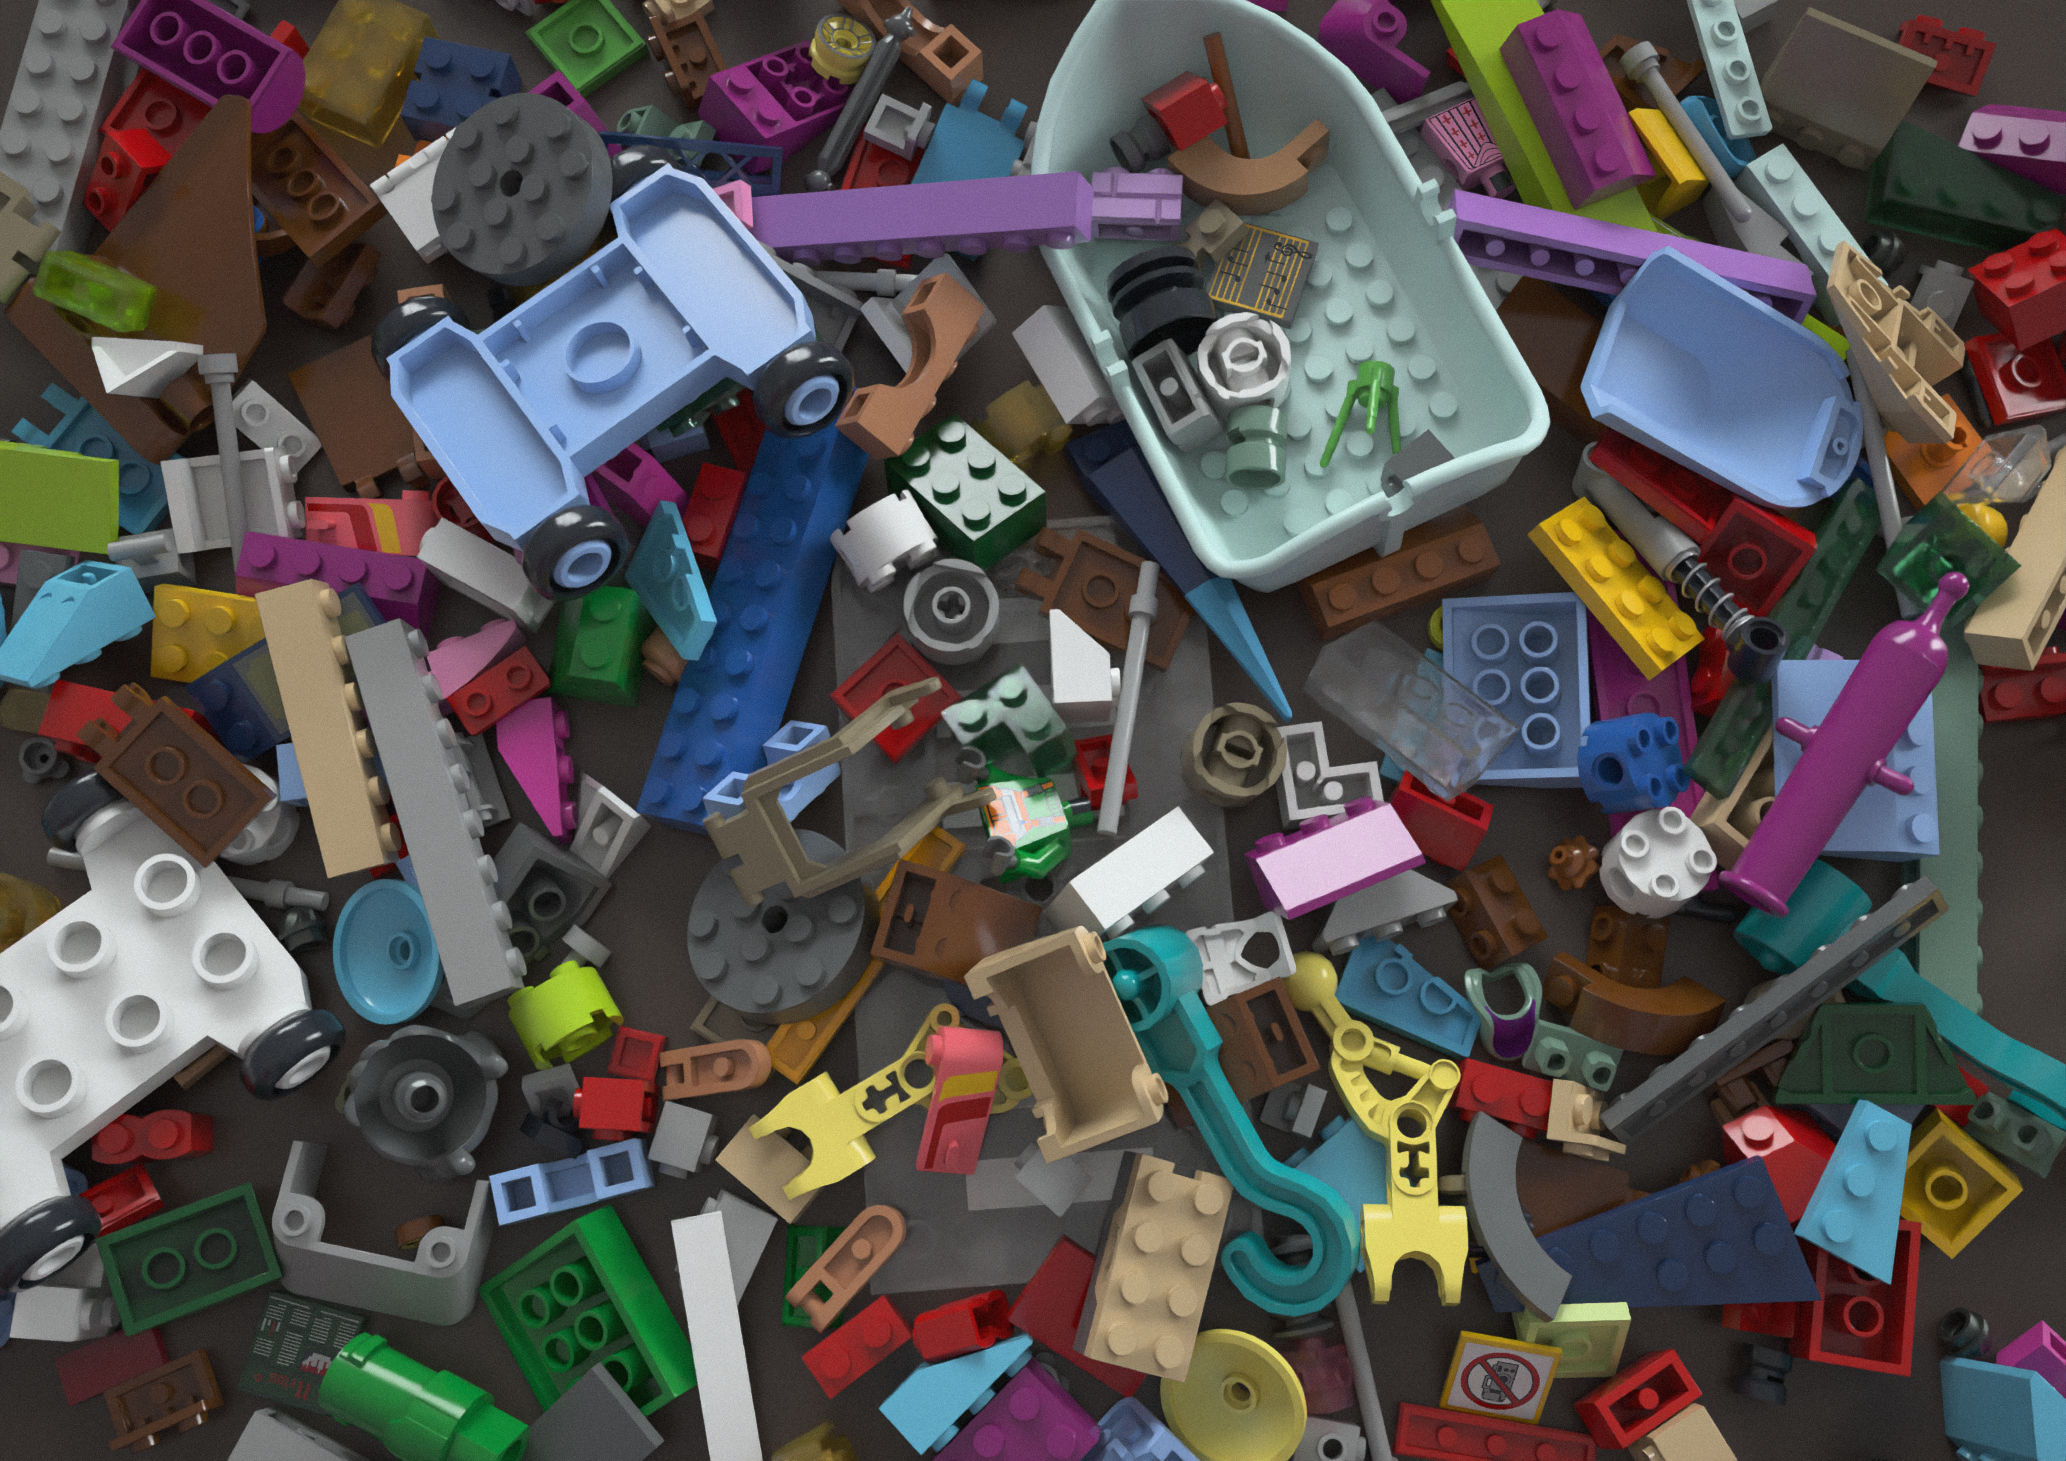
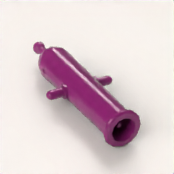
(1845, 754)

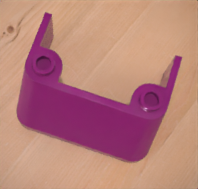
(1366, 41)

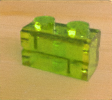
(95, 290)

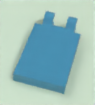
(971, 143)
(85, 431)

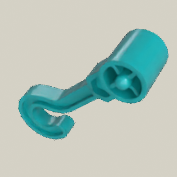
(1824, 911)
(1158, 984)

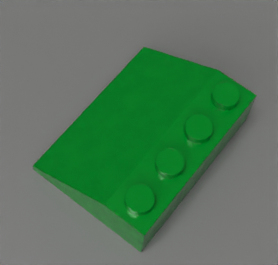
(587, 1303)

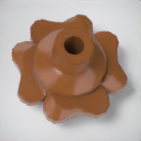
(1573, 863)

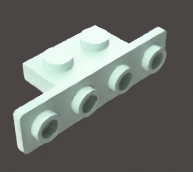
(1730, 68)

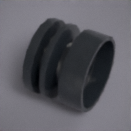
(1160, 299)

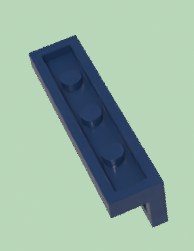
(760, 184)

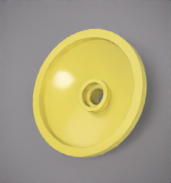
(1223, 1420)

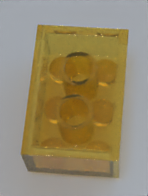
(364, 67)

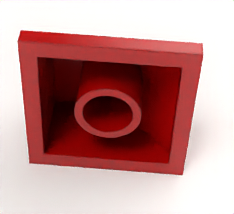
(1791, 1148)

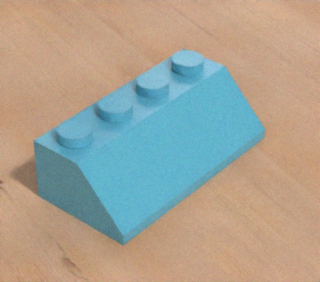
(2001, 1412)

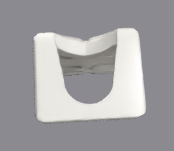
(1224, 968)

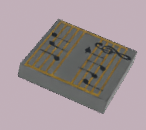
(1264, 275)

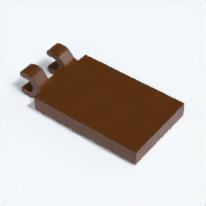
(358, 420)
(1094, 589)
(177, 774)
(1567, 1188)

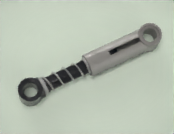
(1753, 642)

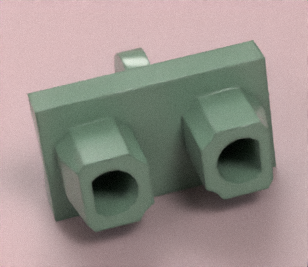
(1571, 1056)
(2015, 1133)

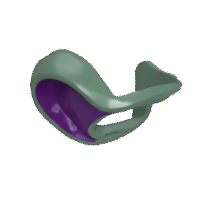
(1506, 1035)

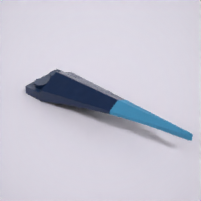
(1126, 487)

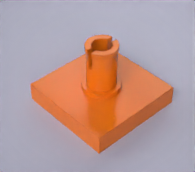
(1927, 467)

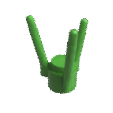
(1373, 390)

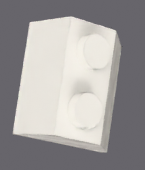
(1080, 673)

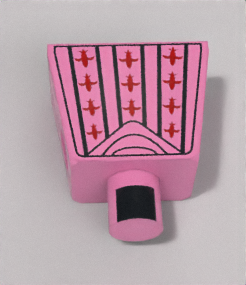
(1468, 148)

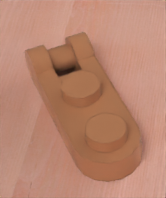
(714, 1069)
(849, 1264)

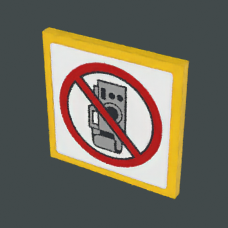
(1500, 1377)

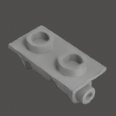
(485, 790)

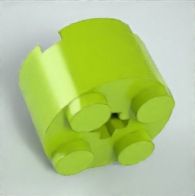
(564, 1015)

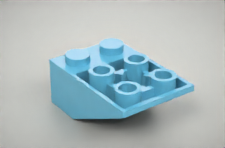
(73, 621)
(938, 1393)

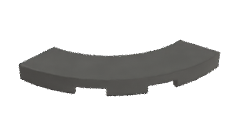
(1499, 1222)

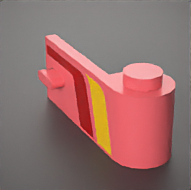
(371, 524)
(966, 1078)

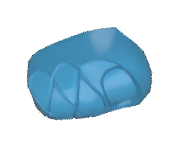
(1707, 119)

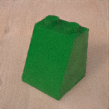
(600, 648)

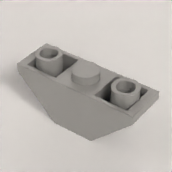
(1383, 911)

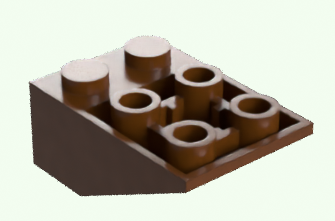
(948, 923)
(1259, 1046)

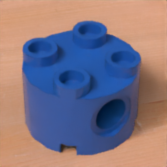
(1632, 763)

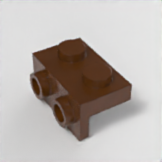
(688, 54)
(327, 294)
(1493, 913)
(1628, 946)
(161, 1399)

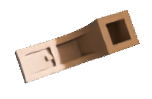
(1251, 184)

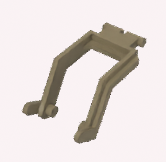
(19, 236)
(769, 843)

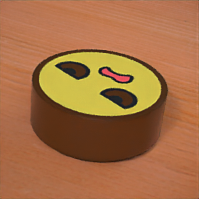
(412, 1232)

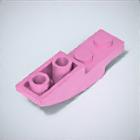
(463, 659)

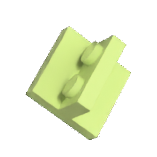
(1587, 1333)

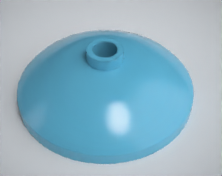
(387, 952)

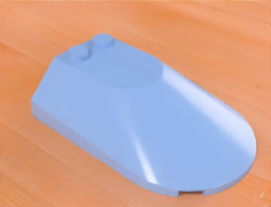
(1724, 385)

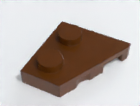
(1634, 95)

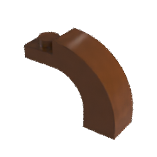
(1632, 1017)

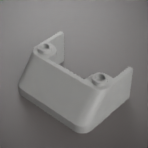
(432, 1289)

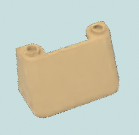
(1071, 1040)

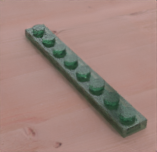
(1803, 611)

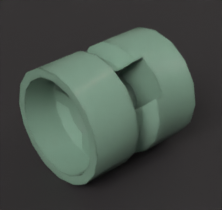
(1255, 450)

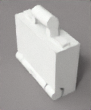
(409, 198)

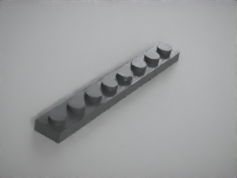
(1783, 1004)

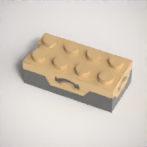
(1153, 1266)

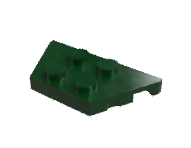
(1872, 1055)

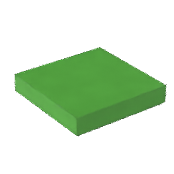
(587, 43)

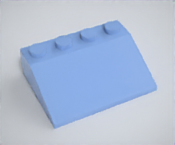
(1531, 666)
(1880, 821)

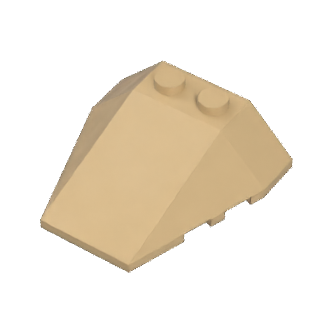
(1896, 348)

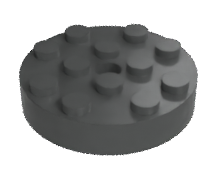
(522, 189)
(788, 971)

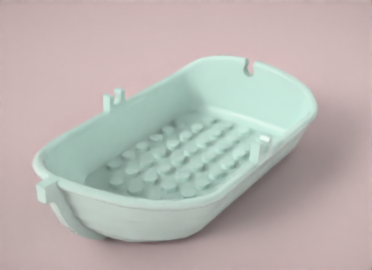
(1379, 290)

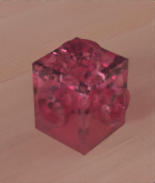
(1323, 1374)

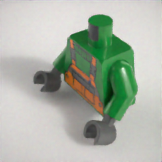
(1026, 822)

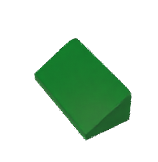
(803, 1249)

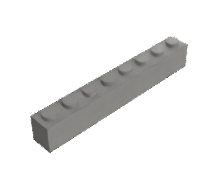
(435, 813)

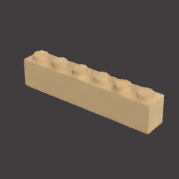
(2024, 610)
(328, 727)

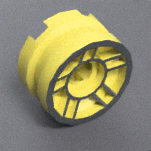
(841, 47)

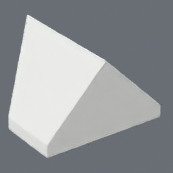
(142, 366)
(605, 827)

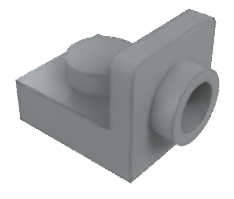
(1293, 1108)

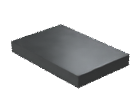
(592, 1424)

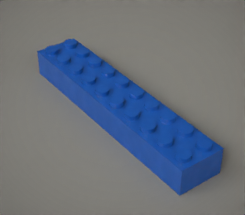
(764, 616)

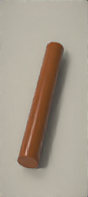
(1222, 77)

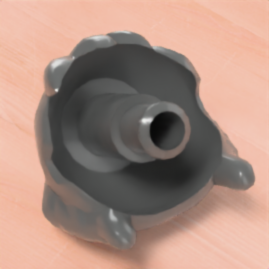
(426, 1098)

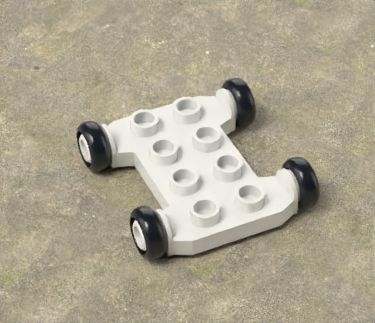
(121, 1002)

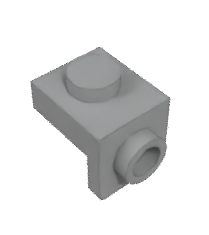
(899, 127)
(1942, 291)

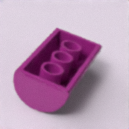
(213, 56)

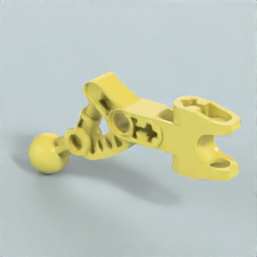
(838, 1120)
(1411, 1220)

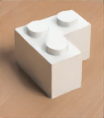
(1311, 786)
(69, 1305)

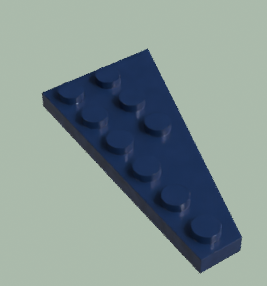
(1683, 1246)

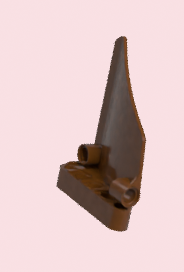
(199, 249)

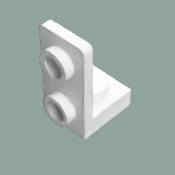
(271, 424)

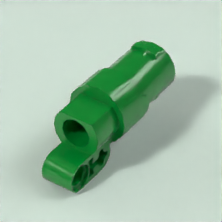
(417, 1409)

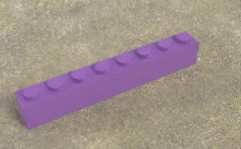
(927, 218)
(1607, 254)

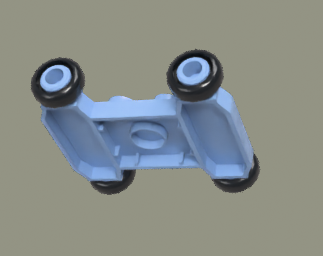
(604, 363)

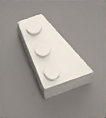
(1132, 878)

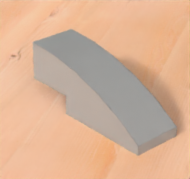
(1758, 236)

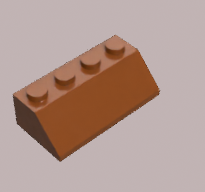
(1431, 563)

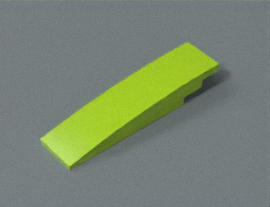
(1476, 34)
(58, 498)

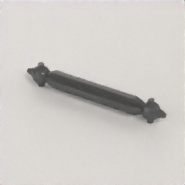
(860, 102)

